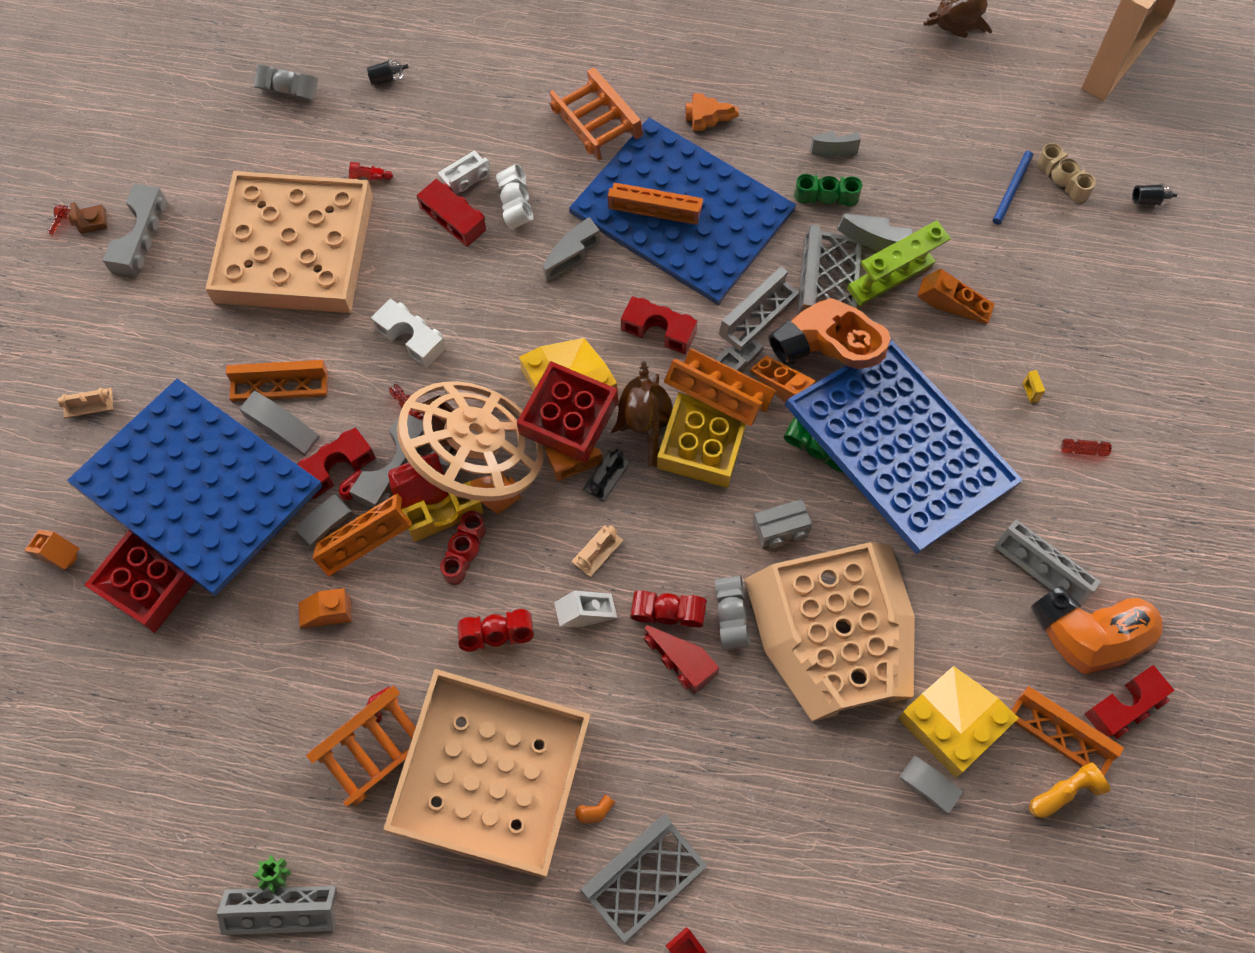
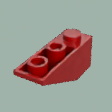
(687, 660)

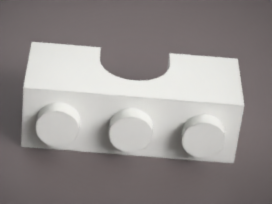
(396, 320)

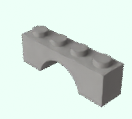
(128, 253)
(374, 486)

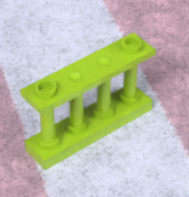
(898, 263)

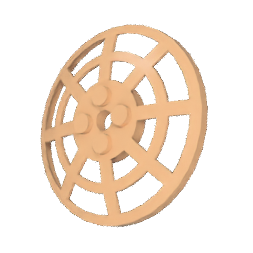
(458, 434)

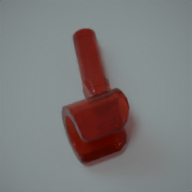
(60, 213)

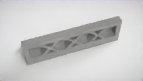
(754, 302)
(1046, 562)
(277, 915)

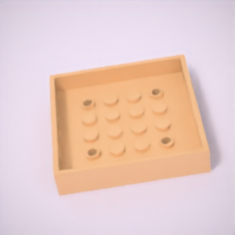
(1125, 39)
(290, 242)
(488, 774)

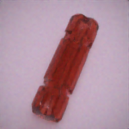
(1086, 447)

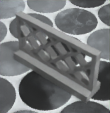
(811, 266)
(626, 859)

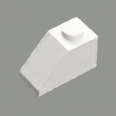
(584, 609)

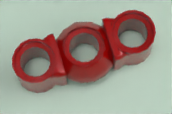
(462, 558)
(668, 608)
(495, 630)

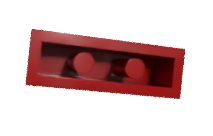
(452, 212)

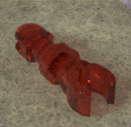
(398, 393)

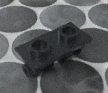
(607, 474)

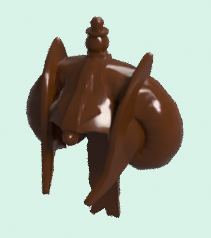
(960, 16)
(644, 408)

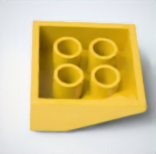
(573, 354)
(700, 442)
(957, 720)

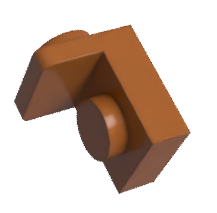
(88, 218)

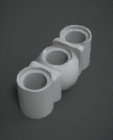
(285, 82)
(732, 612)

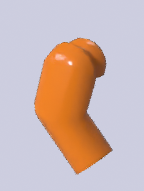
(594, 814)

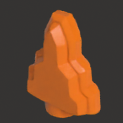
(707, 112)

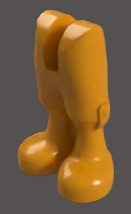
(1065, 791)

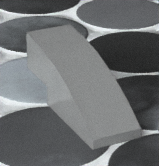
(871, 231)
(571, 249)
(279, 423)

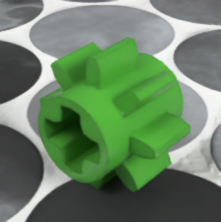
(272, 866)

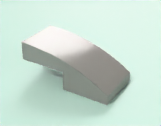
(830, 145)
(740, 359)
(323, 519)
(931, 784)

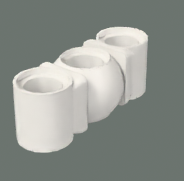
(514, 196)

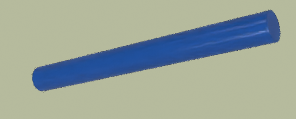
(1014, 184)

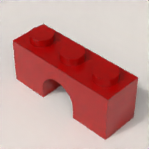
(642, 315)
(348, 448)
(1147, 691)

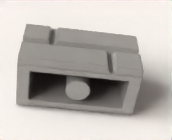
(782, 524)

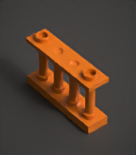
(607, 97)
(720, 386)
(345, 736)

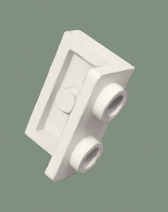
(465, 172)

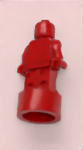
(357, 171)

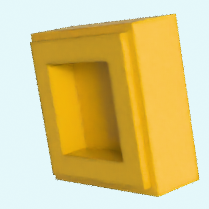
(1033, 386)

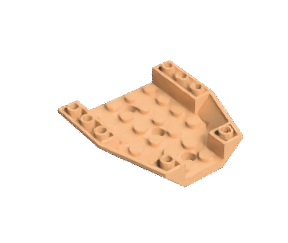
(800, 635)

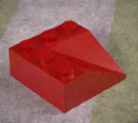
(567, 411)
(139, 582)

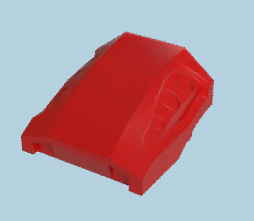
(414, 487)

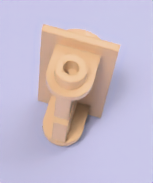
(86, 402)
(597, 550)

